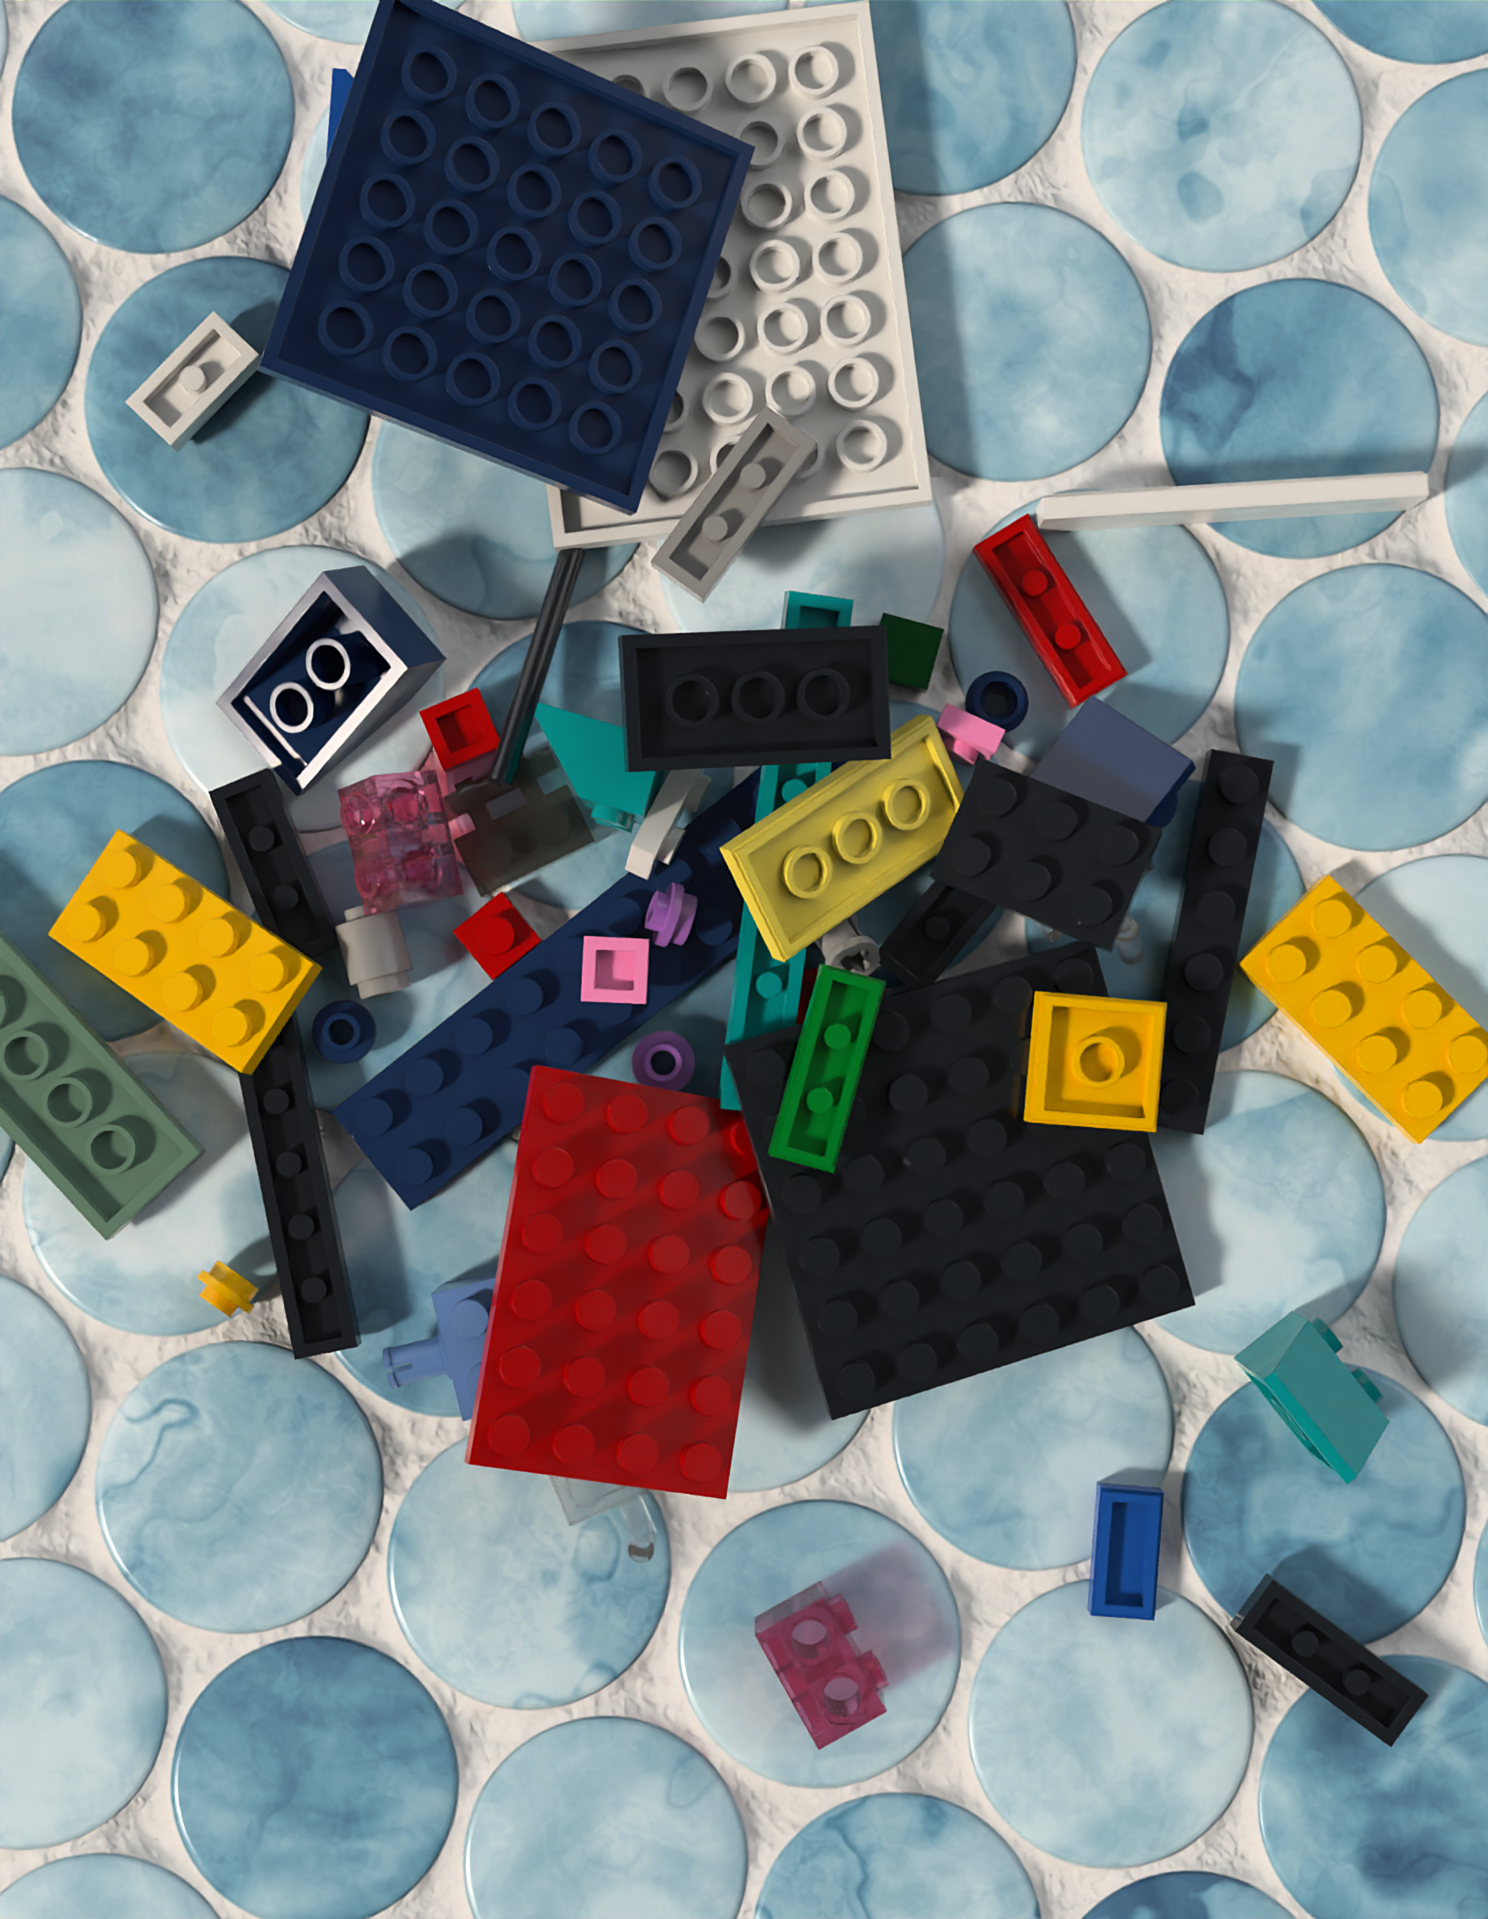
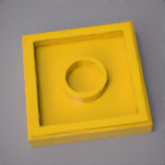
(1095, 1061)

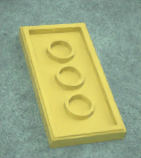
(846, 839)

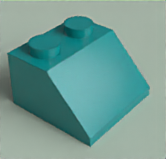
(594, 763)
(1316, 1394)

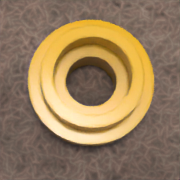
(227, 1289)

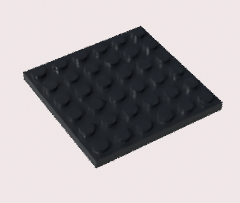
(949, 1217)

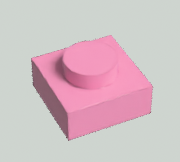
(967, 736)
(615, 970)

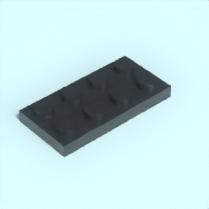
(754, 697)

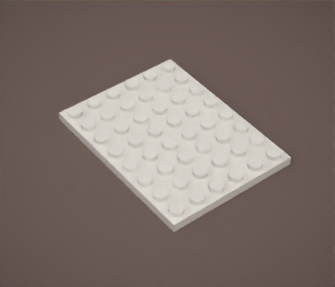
(807, 280)

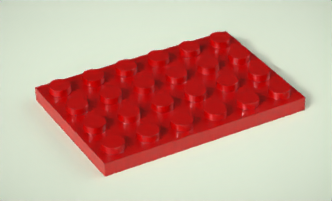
(622, 1289)

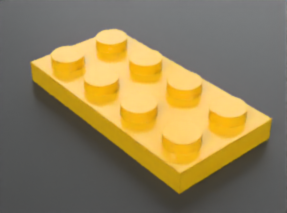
(185, 952)
(1369, 1009)

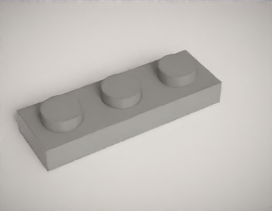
(734, 504)

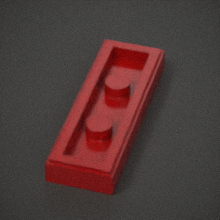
(1049, 611)

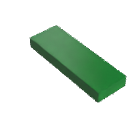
(826, 1068)

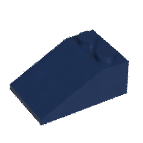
(329, 676)

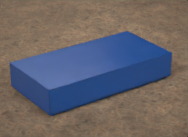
(1125, 1551)

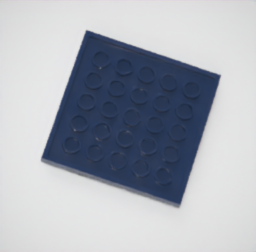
(507, 253)

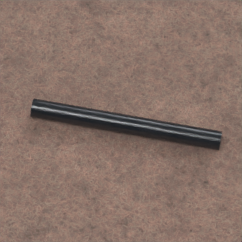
(535, 667)

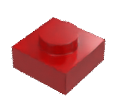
(461, 729)
(497, 936)

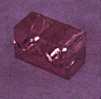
(400, 841)
(810, 1667)

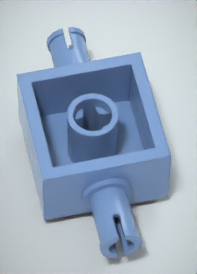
(458, 1349)

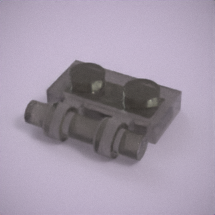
(523, 839)

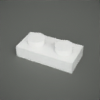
(195, 381)
(659, 835)

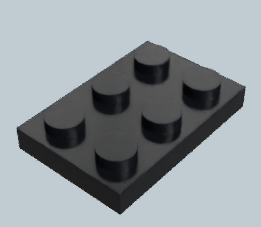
(1046, 854)

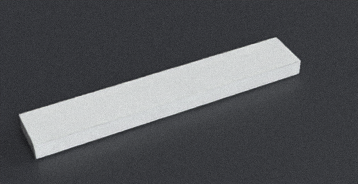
(1231, 502)

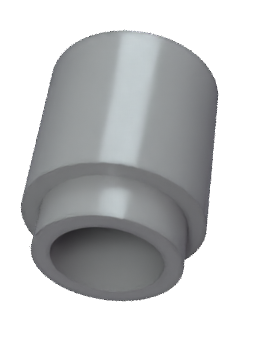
(374, 952)

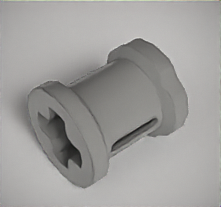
(848, 948)

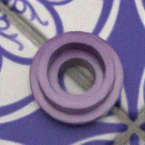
(671, 915)
(674, 1044)

